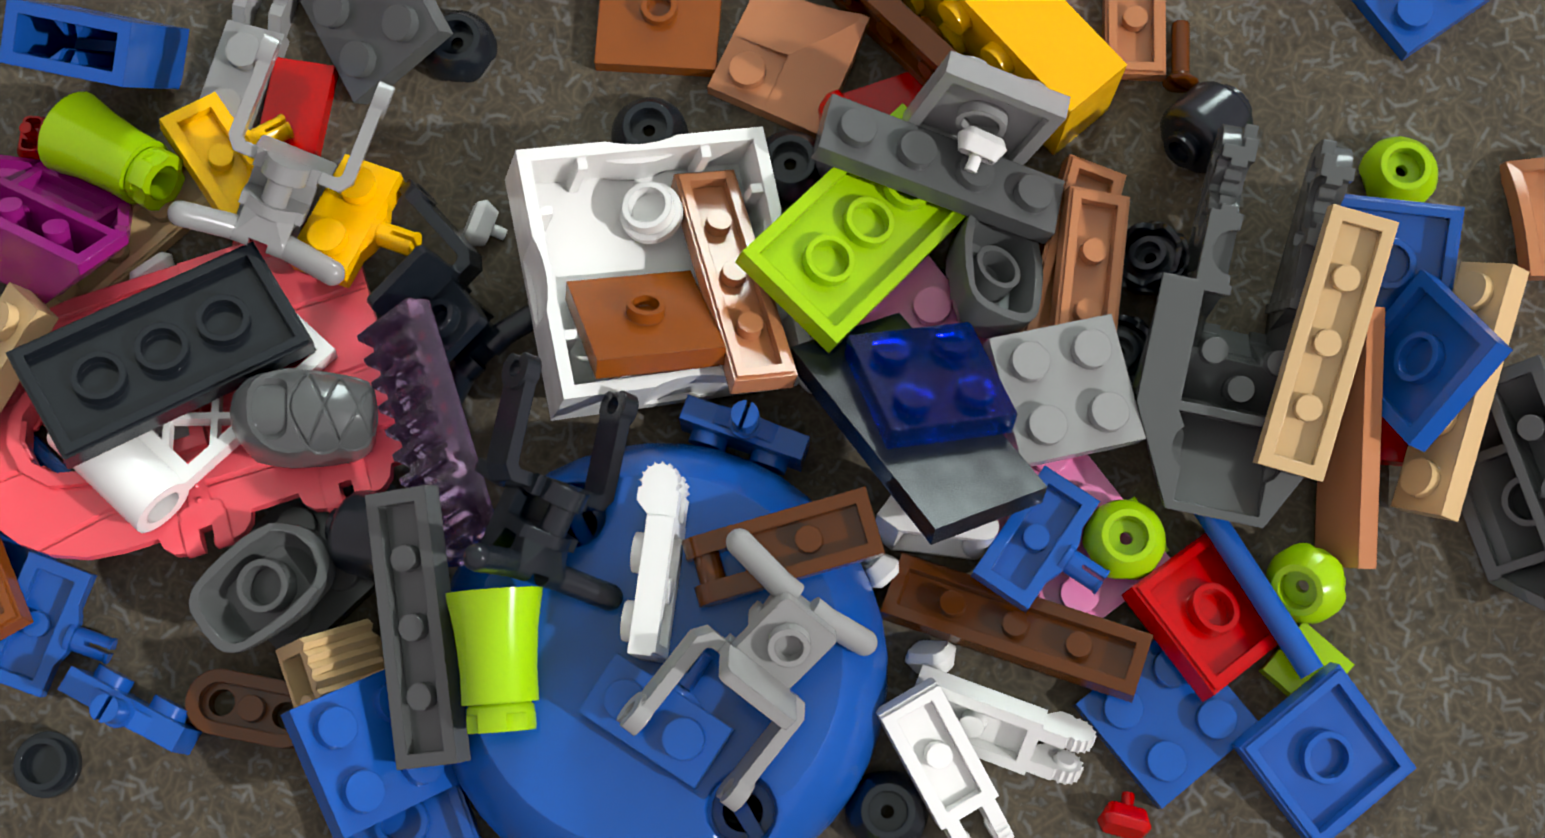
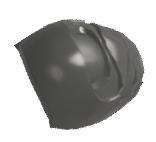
(993, 278)
(305, 418)
(262, 586)

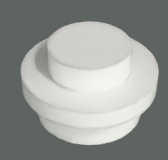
(651, 212)

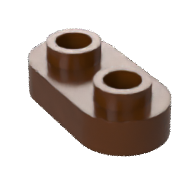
(254, 710)

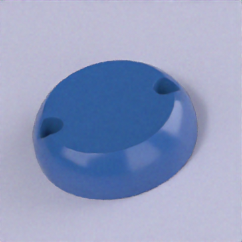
(588, 783)

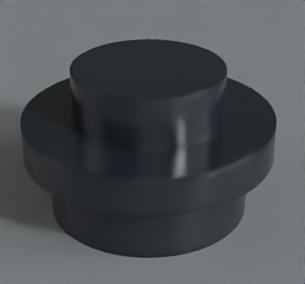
(47, 764)

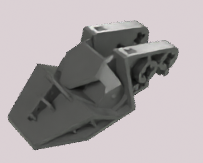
(1211, 387)

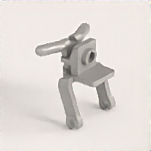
(281, 182)
(759, 664)

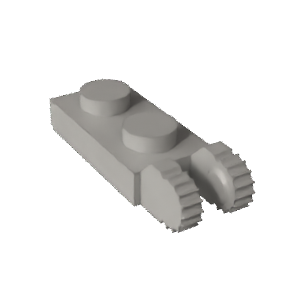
(237, 50)

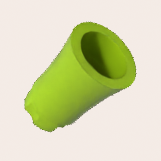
(101, 148)
(497, 656)

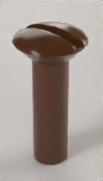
(1180, 78)

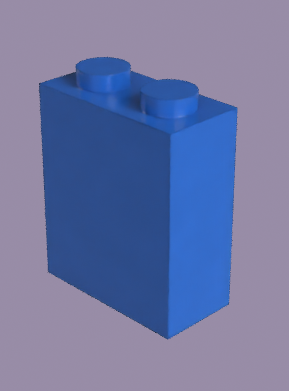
(93, 45)

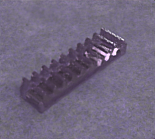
(428, 420)

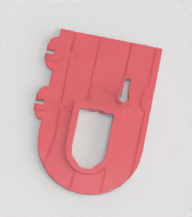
(72, 521)

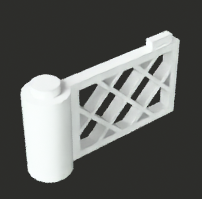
(149, 479)

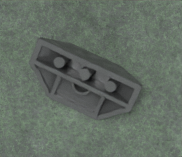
(1508, 485)

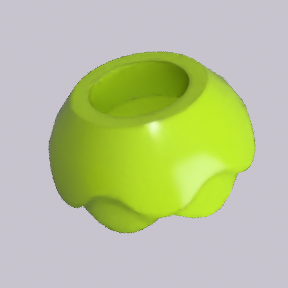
(1380, 166)
(1103, 541)
(1319, 570)

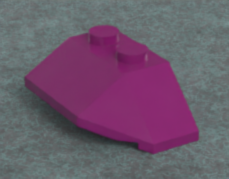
(55, 227)

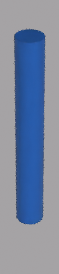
(1261, 595)

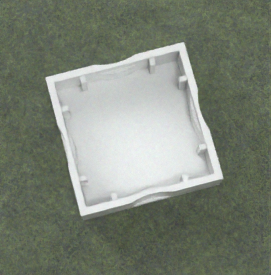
(571, 230)

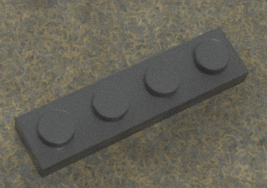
(933, 169)
(417, 627)

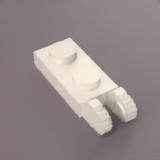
(657, 560)
(1008, 729)
(941, 760)

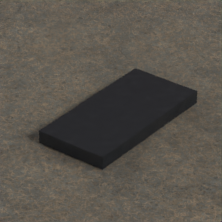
(159, 354)
(939, 484)

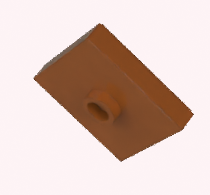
(658, 36)
(644, 324)

